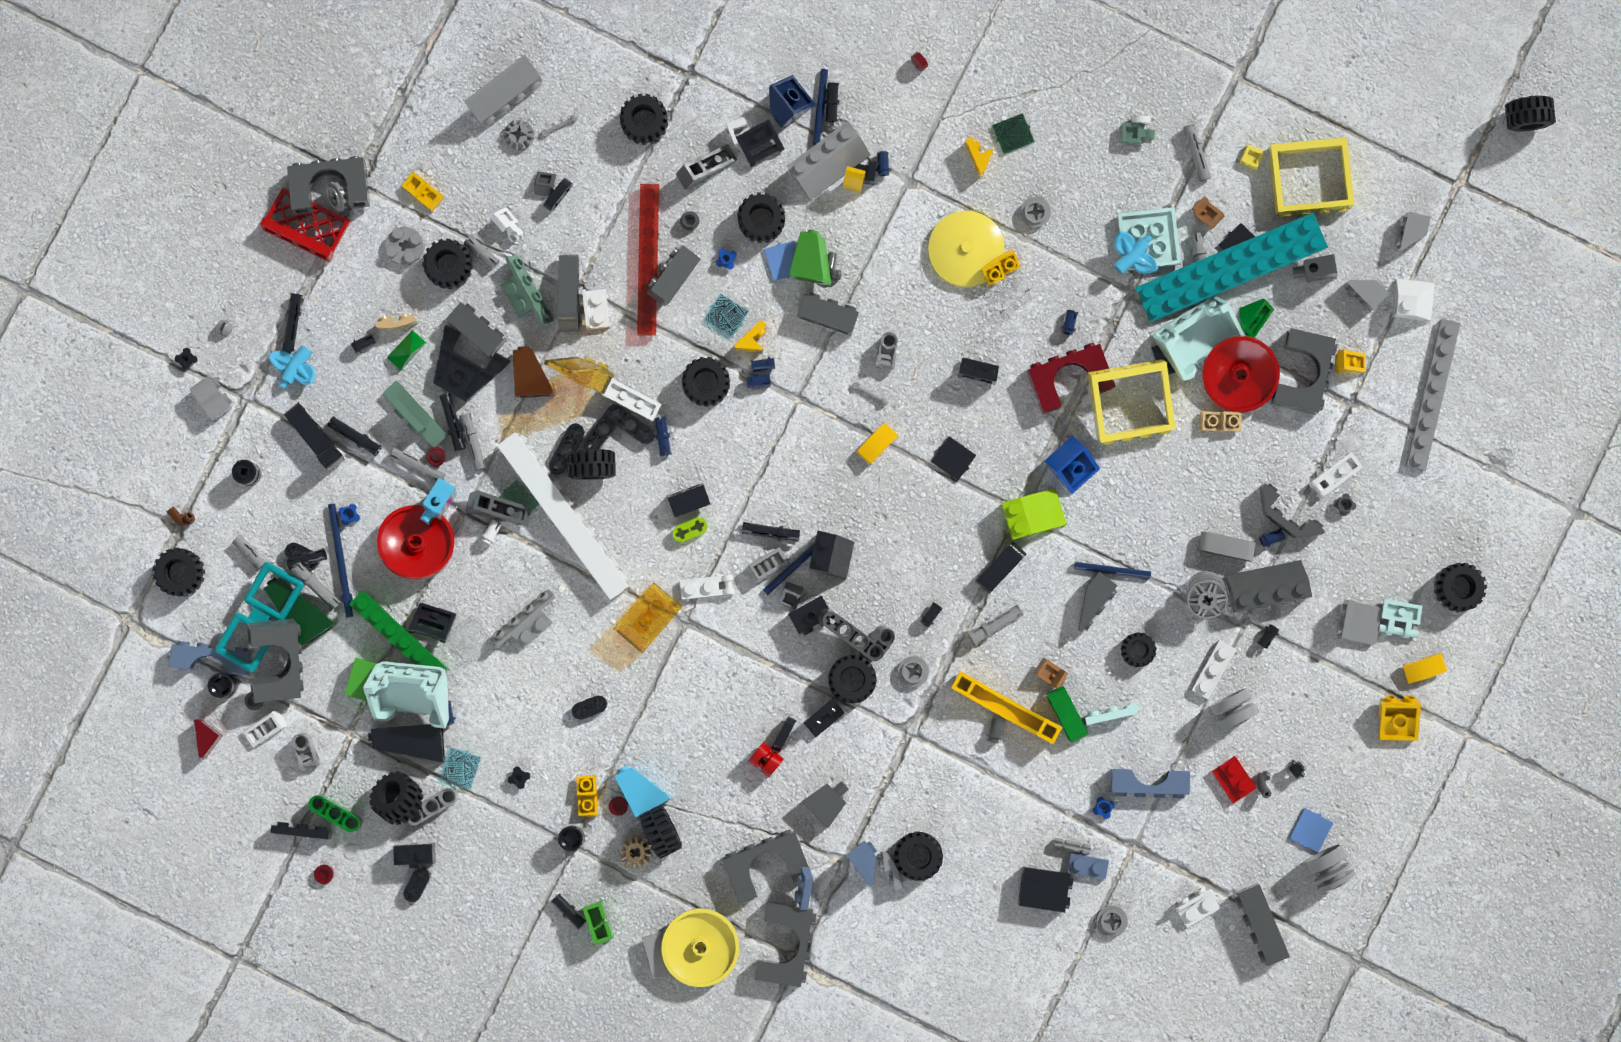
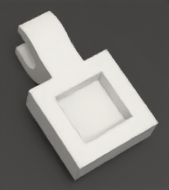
(507, 222)

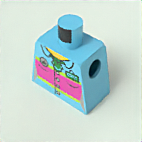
(441, 494)

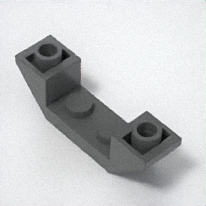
(1268, 497)

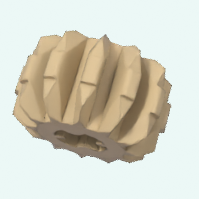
(635, 845)

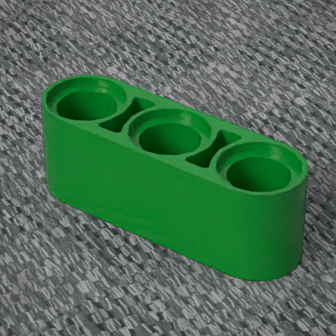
(1067, 714)
(328, 806)

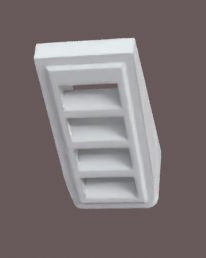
(272, 719)

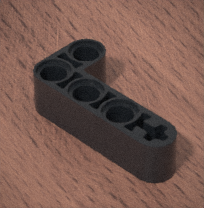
(314, 436)

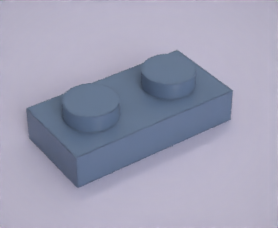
(1087, 866)
(804, 884)

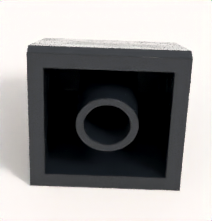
(831, 555)

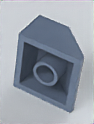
(864, 860)

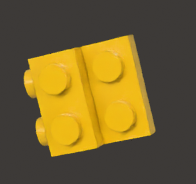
(1399, 718)

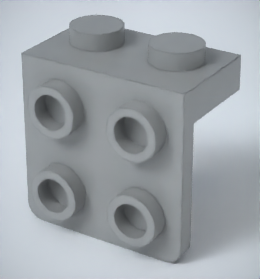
(1359, 622)

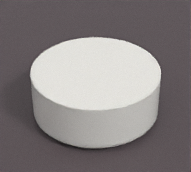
(1141, 119)

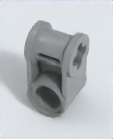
(887, 352)
(305, 752)

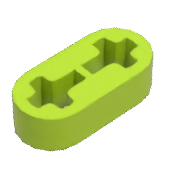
(692, 534)

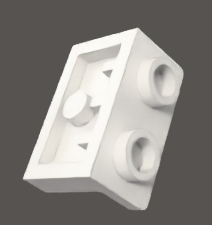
(595, 309)
(1197, 907)

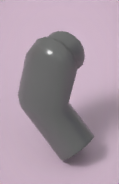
(834, 274)
(1261, 784)

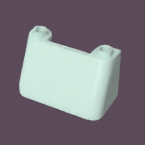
(1195, 333)
(409, 690)

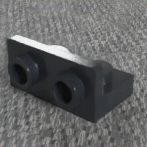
(978, 371)
(824, 717)

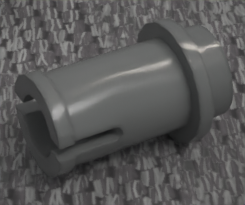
(995, 730)

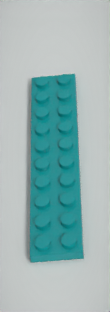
(1231, 267)

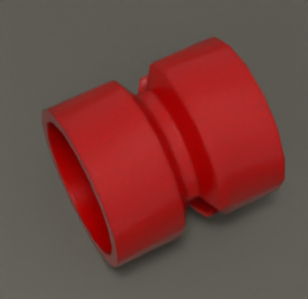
(769, 766)

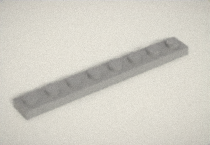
(1433, 394)

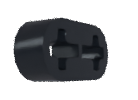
(558, 194)
(300, 548)
(586, 703)
(783, 734)
(420, 887)

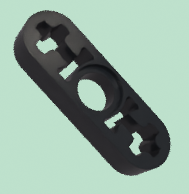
(568, 433)

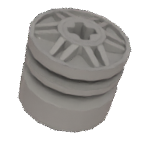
(1207, 584)
(1331, 871)

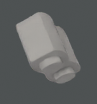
(211, 398)

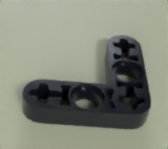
(613, 423)

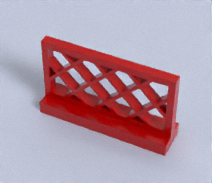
(301, 240)

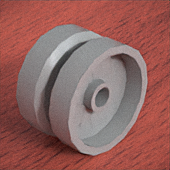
(1235, 711)

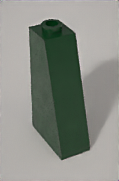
(306, 614)

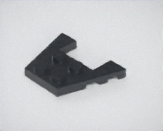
(460, 375)

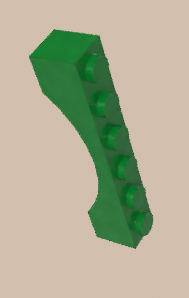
(394, 632)

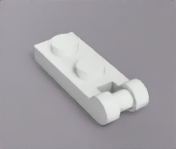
(1336, 474)
(706, 587)

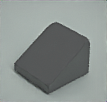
(544, 183)
(791, 595)

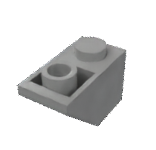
(1413, 229)
(1367, 292)

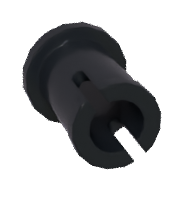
(363, 343)
(930, 615)
(1268, 636)

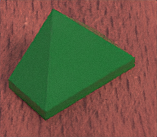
(1254, 316)
(406, 350)

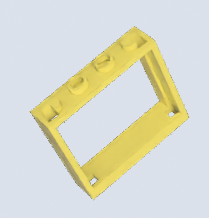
(1310, 146)
(1126, 371)

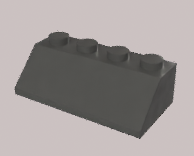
(1268, 586)

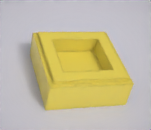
(1251, 157)

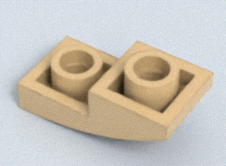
(389, 323)
(1220, 421)

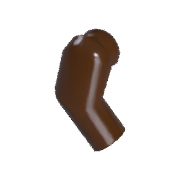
(181, 519)

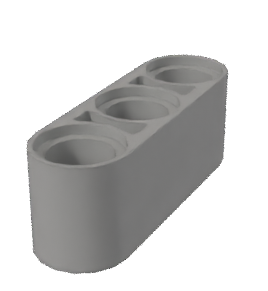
(1226, 546)
(440, 802)

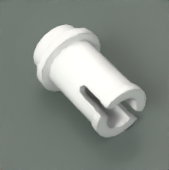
(491, 532)

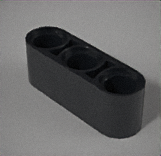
(1001, 567)

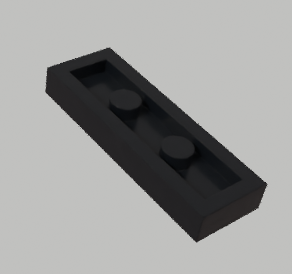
(301, 830)

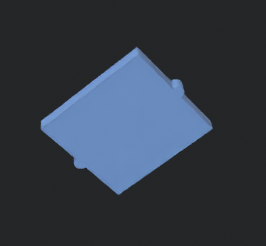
(780, 259)
(1311, 830)

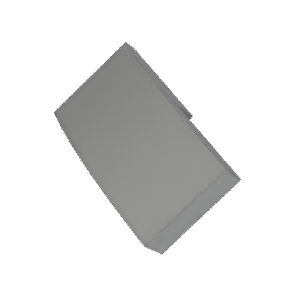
(888, 864)
(652, 947)

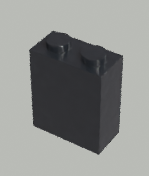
(1045, 889)

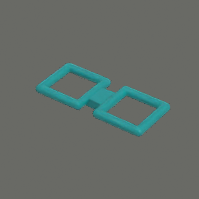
(259, 614)

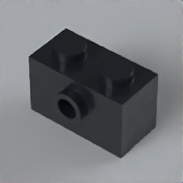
(807, 616)
(414, 854)

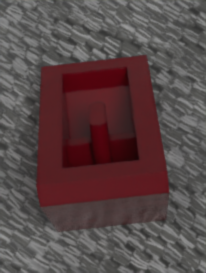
(206, 738)

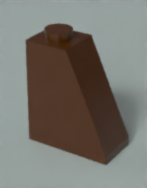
(529, 376)

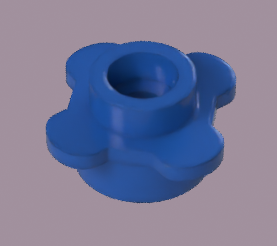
(730, 262)
(349, 509)
(1108, 807)

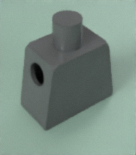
(1326, 268)
(827, 802)

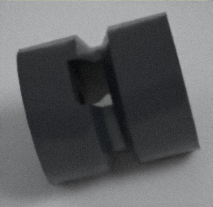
(246, 472)
(222, 685)
(571, 838)

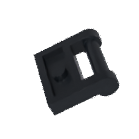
(757, 136)
(435, 618)

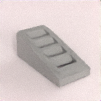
(753, 574)

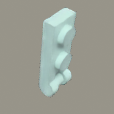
(1112, 713)

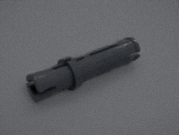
(292, 322)
(452, 422)
(360, 439)
(772, 532)

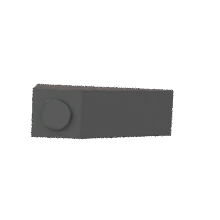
(705, 166)
(497, 508)

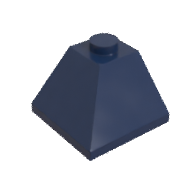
(788, 100)

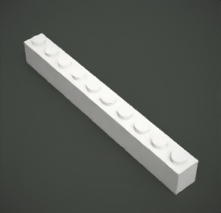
(563, 516)

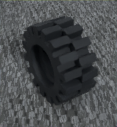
(1138, 661)

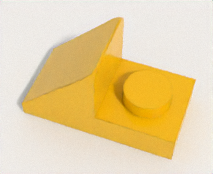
(979, 160)
(748, 343)
(1350, 362)

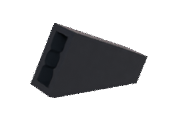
(414, 740)

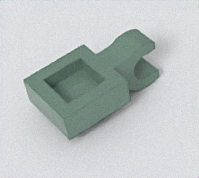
(1133, 133)

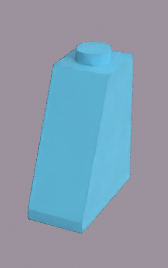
(639, 791)

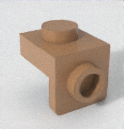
(1207, 213)
(1050, 673)

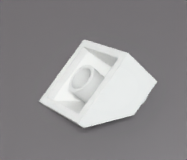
(1413, 299)

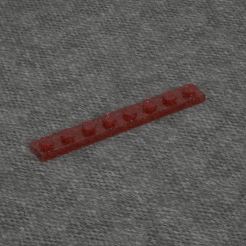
(647, 258)

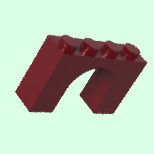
(1043, 375)

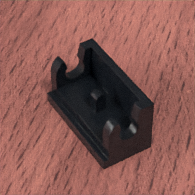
(688, 500)

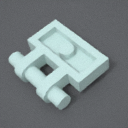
(1400, 612)

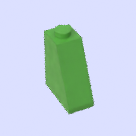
(811, 259)

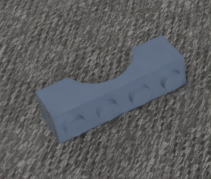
(187, 656)
(1124, 781)

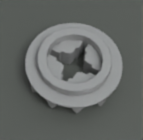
(524, 141)
(336, 196)
(1041, 205)
(922, 669)
(1118, 927)

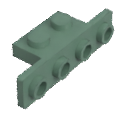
(523, 292)
(417, 417)

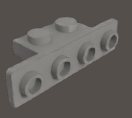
(528, 623)

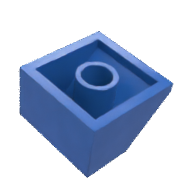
(1072, 464)

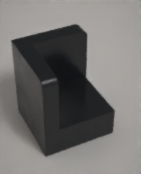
(869, 172)

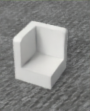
(736, 128)

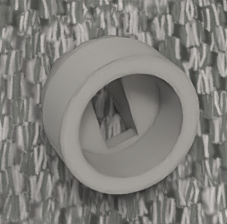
(227, 328)

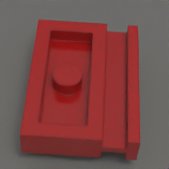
(1233, 779)

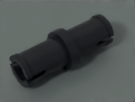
(832, 102)
(307, 559)
(568, 911)

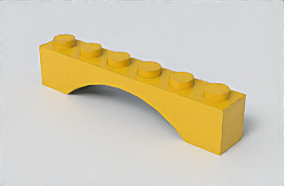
(1006, 708)

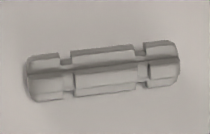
(1072, 846)

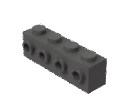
(1262, 924)

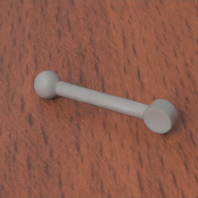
(545, 133)
(856, 386)

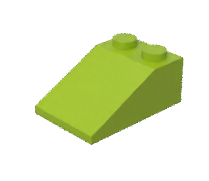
(1033, 514)

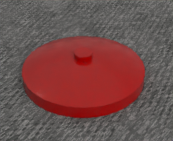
(1240, 373)
(412, 546)

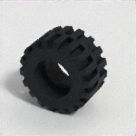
(638, 104)
(1530, 113)
(761, 201)
(436, 252)
(706, 398)
(591, 464)
(162, 571)
(1475, 581)
(836, 686)
(406, 803)
(660, 831)
(932, 866)

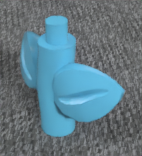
(1133, 254)
(293, 366)

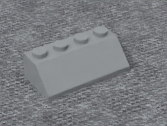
(503, 91)
(828, 160)

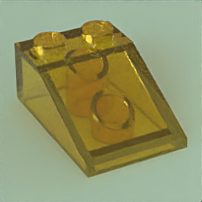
(583, 372)
(647, 617)

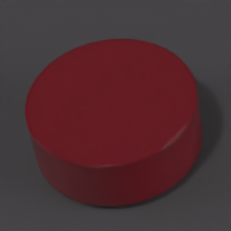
(919, 61)
(435, 456)
(618, 806)
(324, 874)

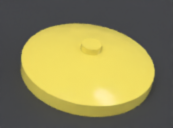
(963, 246)
(700, 947)

